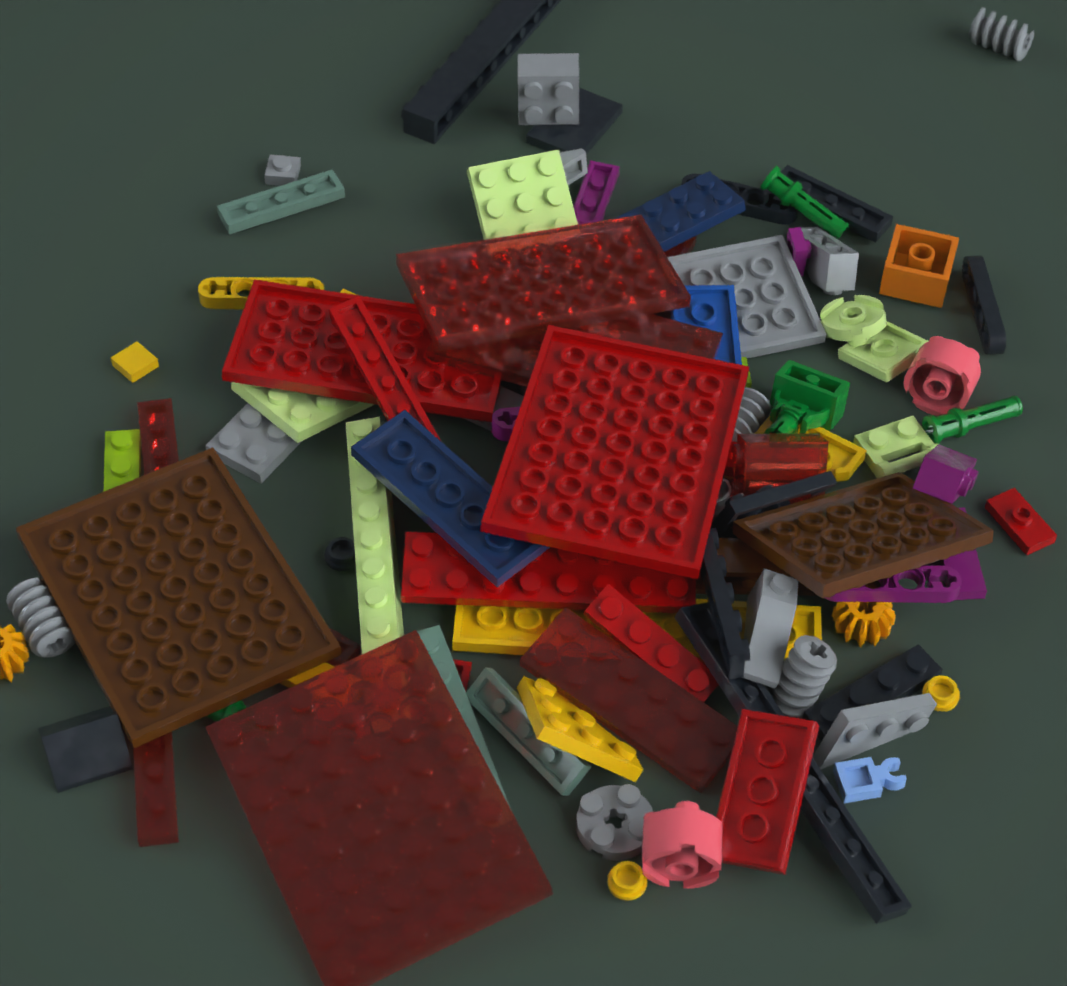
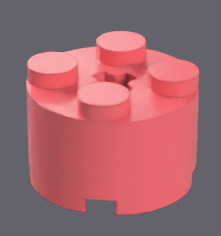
(942, 375)
(682, 846)

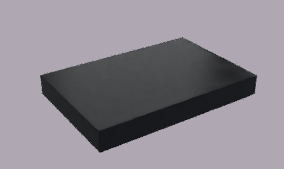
(595, 118)

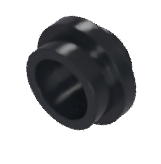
(340, 554)

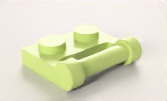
(893, 442)

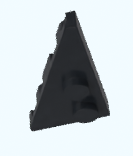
(769, 498)

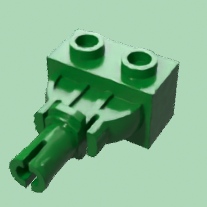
(806, 399)

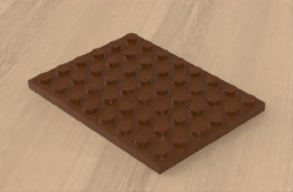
(176, 595)

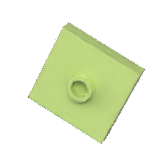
(884, 353)

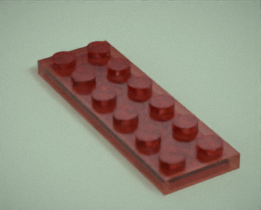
(632, 699)

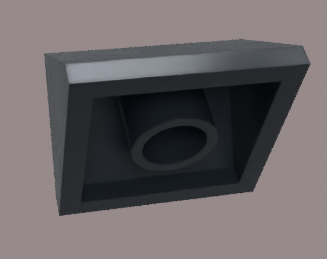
(85, 748)

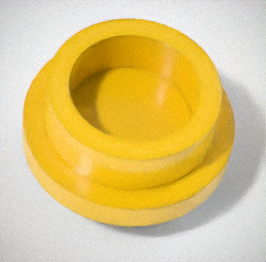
(943, 691)
(627, 881)

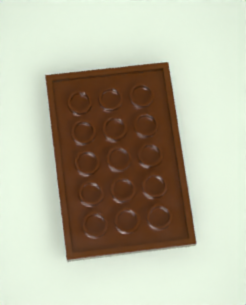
(861, 534)

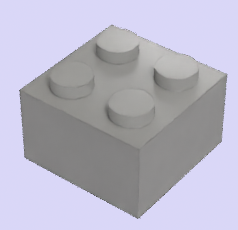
(548, 89)

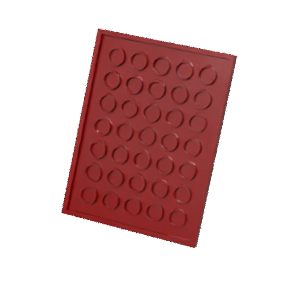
(618, 452)

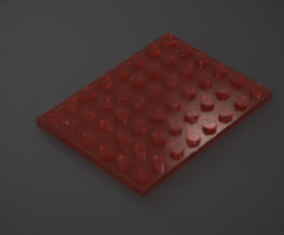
(377, 814)

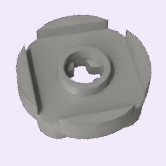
(609, 802)

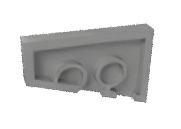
(872, 725)

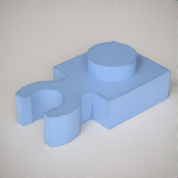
(863, 780)

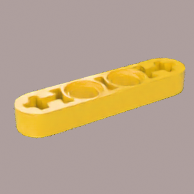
(222, 285)

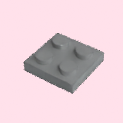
(252, 444)

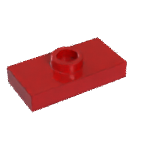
(1020, 521)

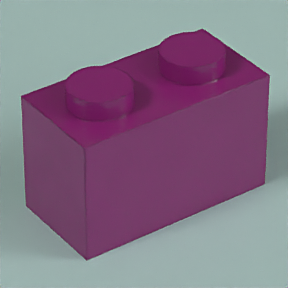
(946, 474)

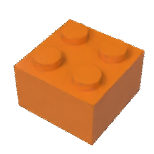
(918, 265)

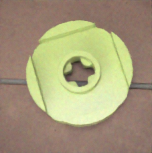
(853, 319)

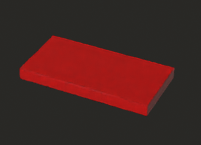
(765, 789)

